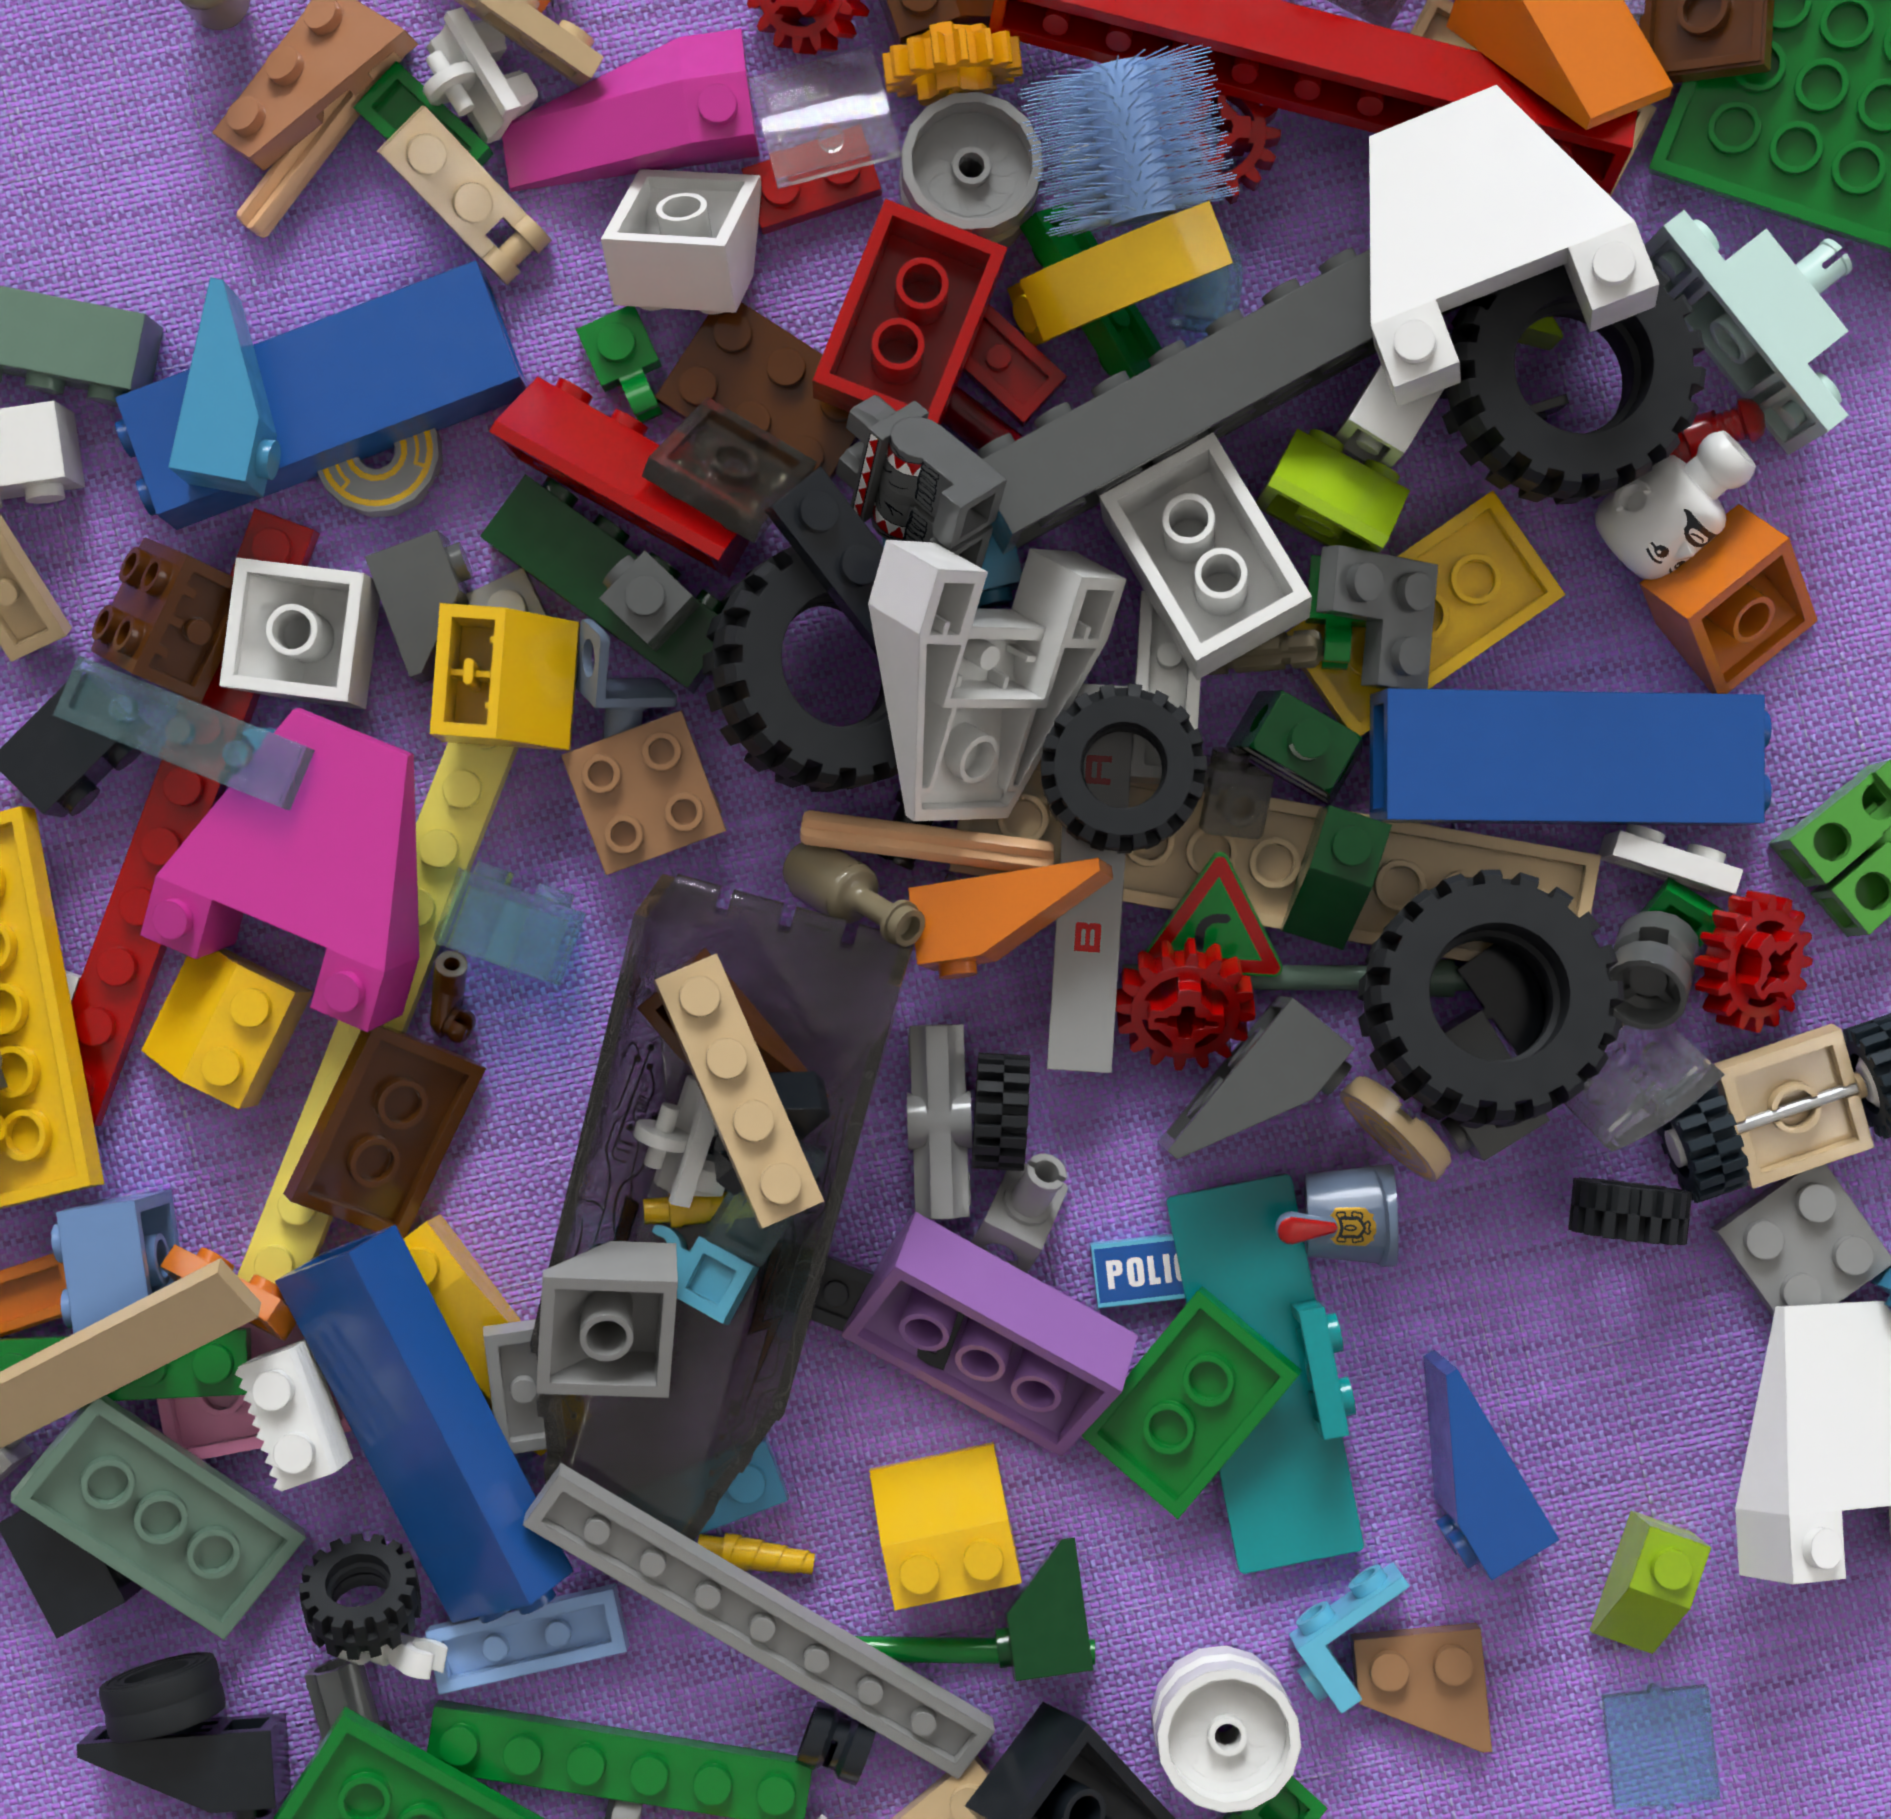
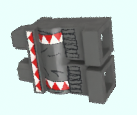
(919, 480)

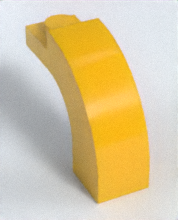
(1119, 273)

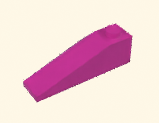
(654, 113)

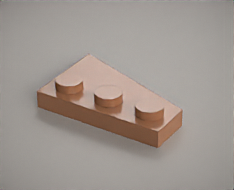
(311, 67)

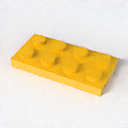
(1484, 591)

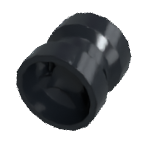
(850, 1749)

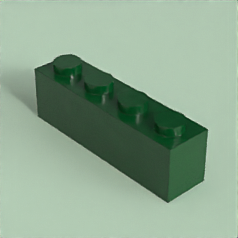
(574, 556)

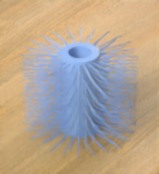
(1128, 141)

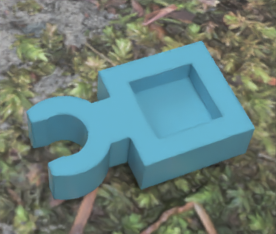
(709, 1275)

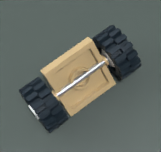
(1785, 1110)

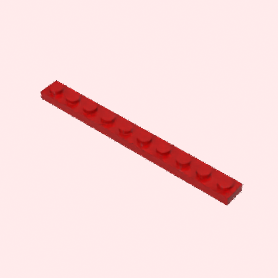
(121, 960)

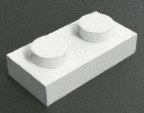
(1696, 868)

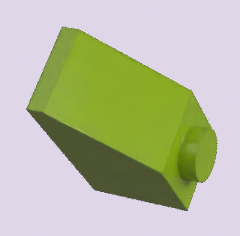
(1649, 1583)

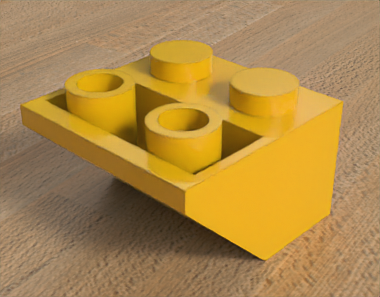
(504, 678)

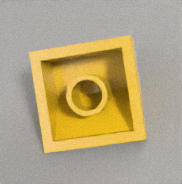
(226, 1026)
(944, 1526)

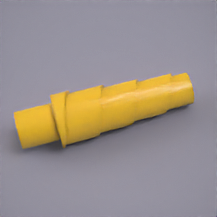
(662, 1211)
(759, 1555)

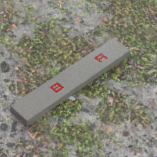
(1090, 931)

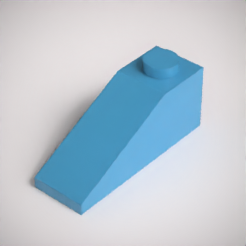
(225, 417)

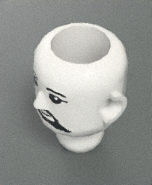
(1673, 508)

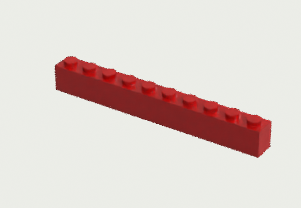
(1306, 63)

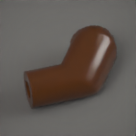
(447, 998)

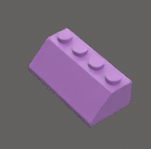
(1021, 1347)

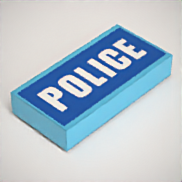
(1136, 1271)

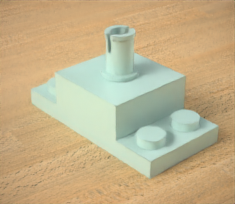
(1760, 321)

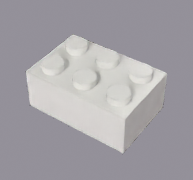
(1205, 556)

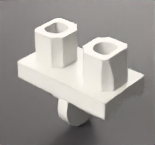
(469, 78)
(680, 1147)

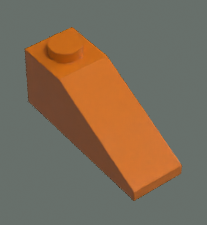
(993, 914)

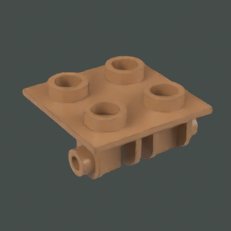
(644, 792)

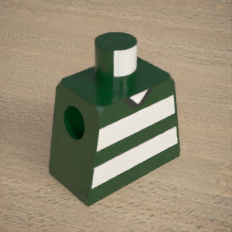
(1297, 744)

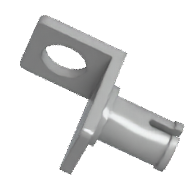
(1025, 1209)

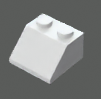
(684, 241)
(300, 633)

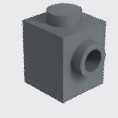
(647, 598)

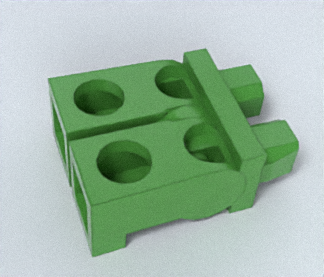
(1847, 851)

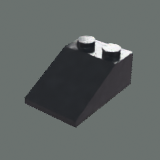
(1062, 1772)

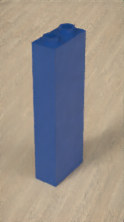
(344, 388)
(1568, 757)
(424, 1426)

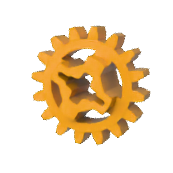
(952, 61)

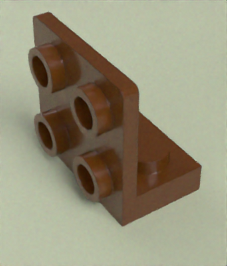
(166, 619)

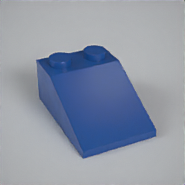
(1483, 1497)

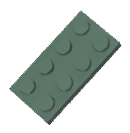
(158, 1515)

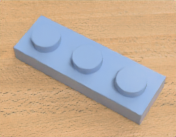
(557, 1635)

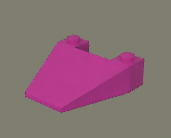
(325, 871)

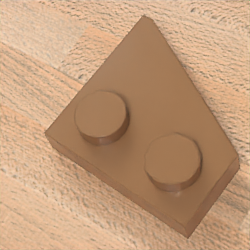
(1427, 1679)

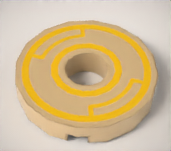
(1404, 1138)

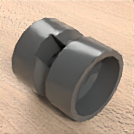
(1656, 968)

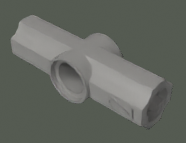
(939, 1121)

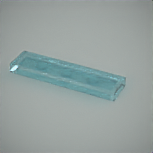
(184, 733)

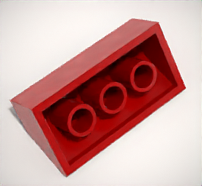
(605, 463)

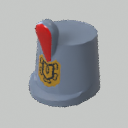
(1347, 1216)

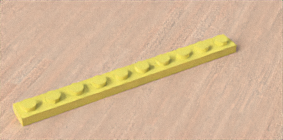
(446, 838)

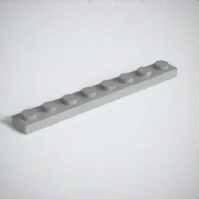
(758, 1621)

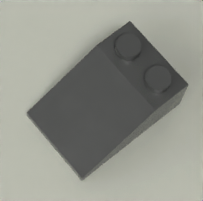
(1277, 1068)

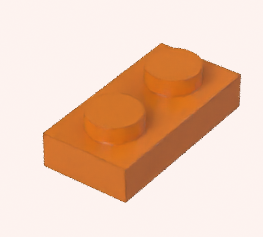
(273, 1314)

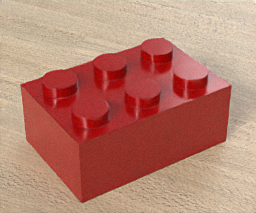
(909, 314)

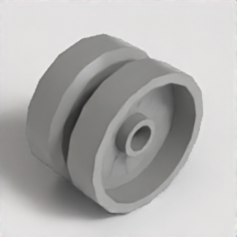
(976, 139)

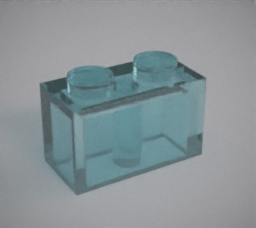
(510, 924)

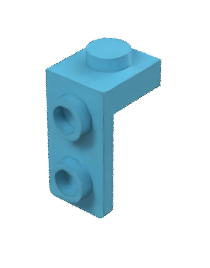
(1326, 1622)

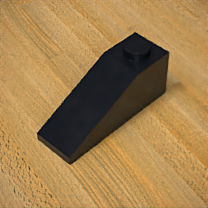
(214, 1765)

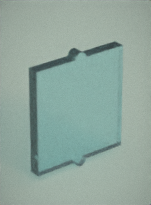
(1660, 1746)

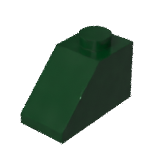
(1335, 876)
(1047, 1621)

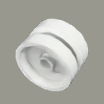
(1230, 1767)

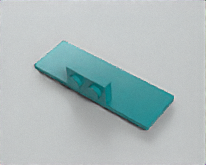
(1291, 1476)

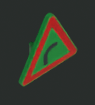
(1220, 913)

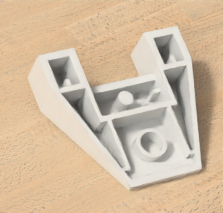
(1473, 207)
(981, 685)
(1816, 1440)

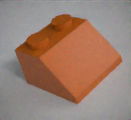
(1733, 602)

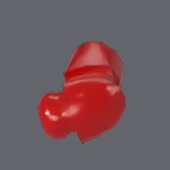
(1741, 422)

